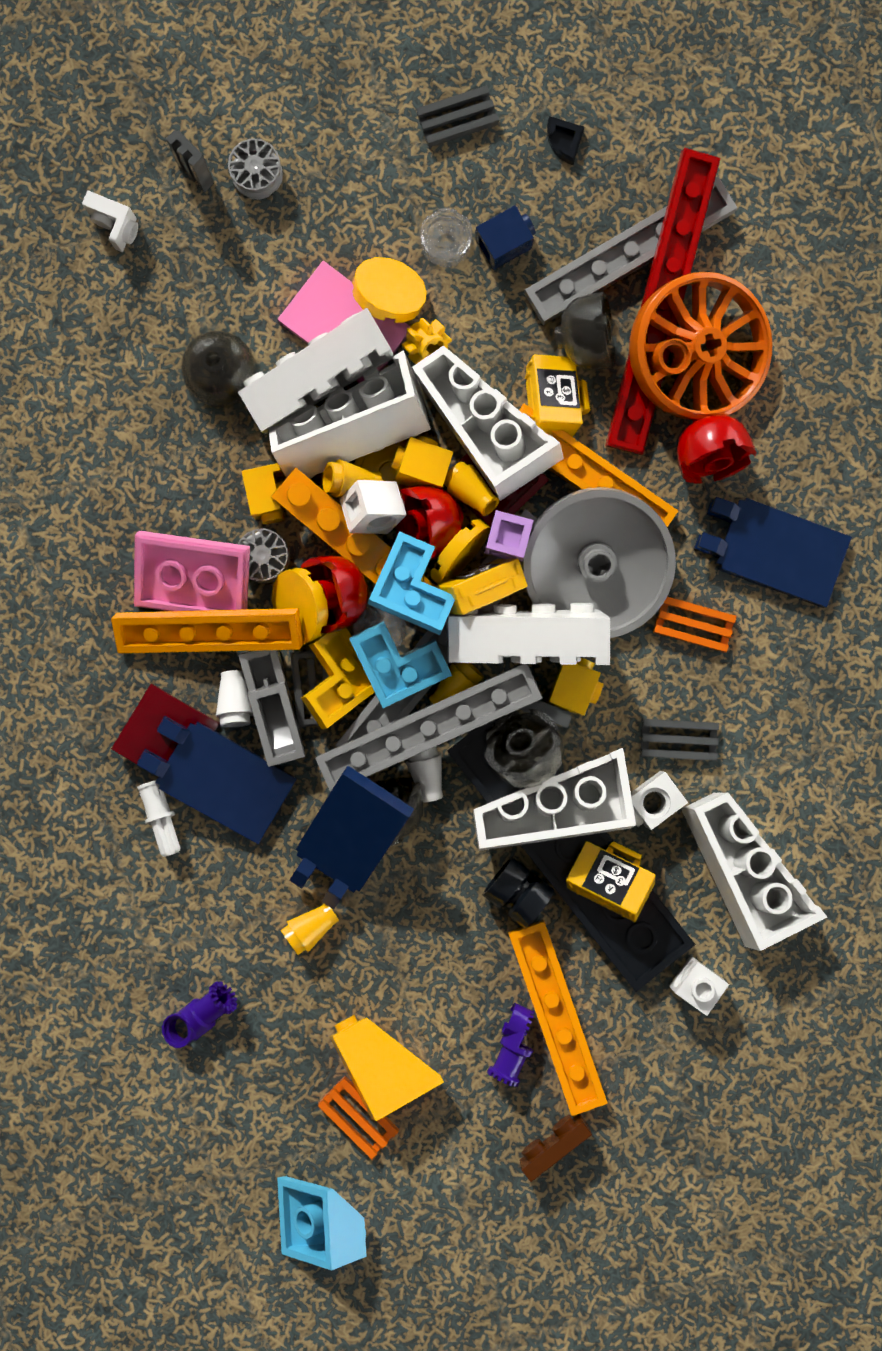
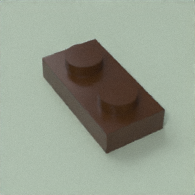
(542, 1155)

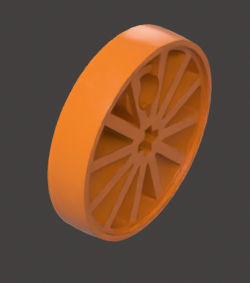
(687, 341)

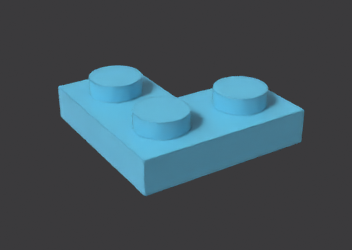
(402, 591)
(394, 674)

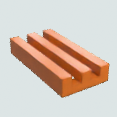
(725, 632)
(380, 1140)

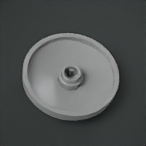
(603, 552)

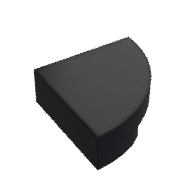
(564, 138)

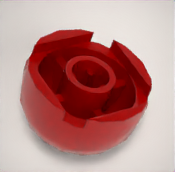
(715, 447)
(430, 516)
(343, 587)

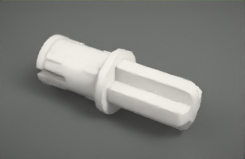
(160, 818)

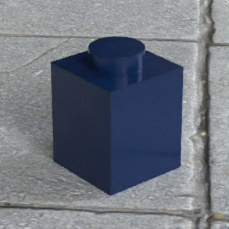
(505, 236)

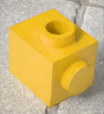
(421, 463)
(576, 687)

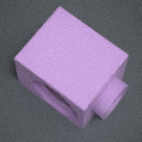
(508, 536)

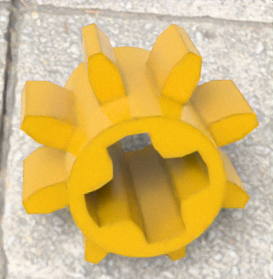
(425, 339)

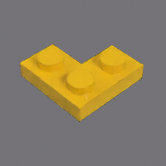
(346, 682)

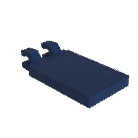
(776, 550)
(219, 778)
(350, 834)

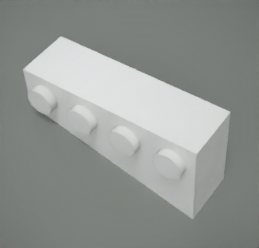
(316, 371)
(353, 421)
(493, 432)
(529, 635)
(567, 805)
(749, 874)

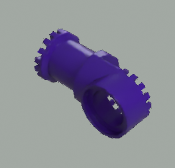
(200, 1015)
(513, 1050)

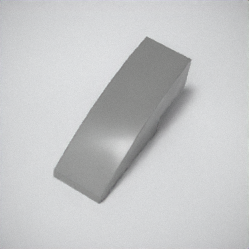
(272, 706)

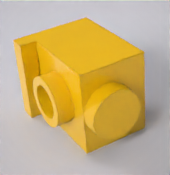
(259, 486)

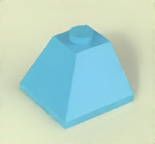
(319, 1225)

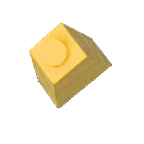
(381, 1067)

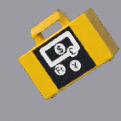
(555, 394)
(484, 585)
(611, 879)

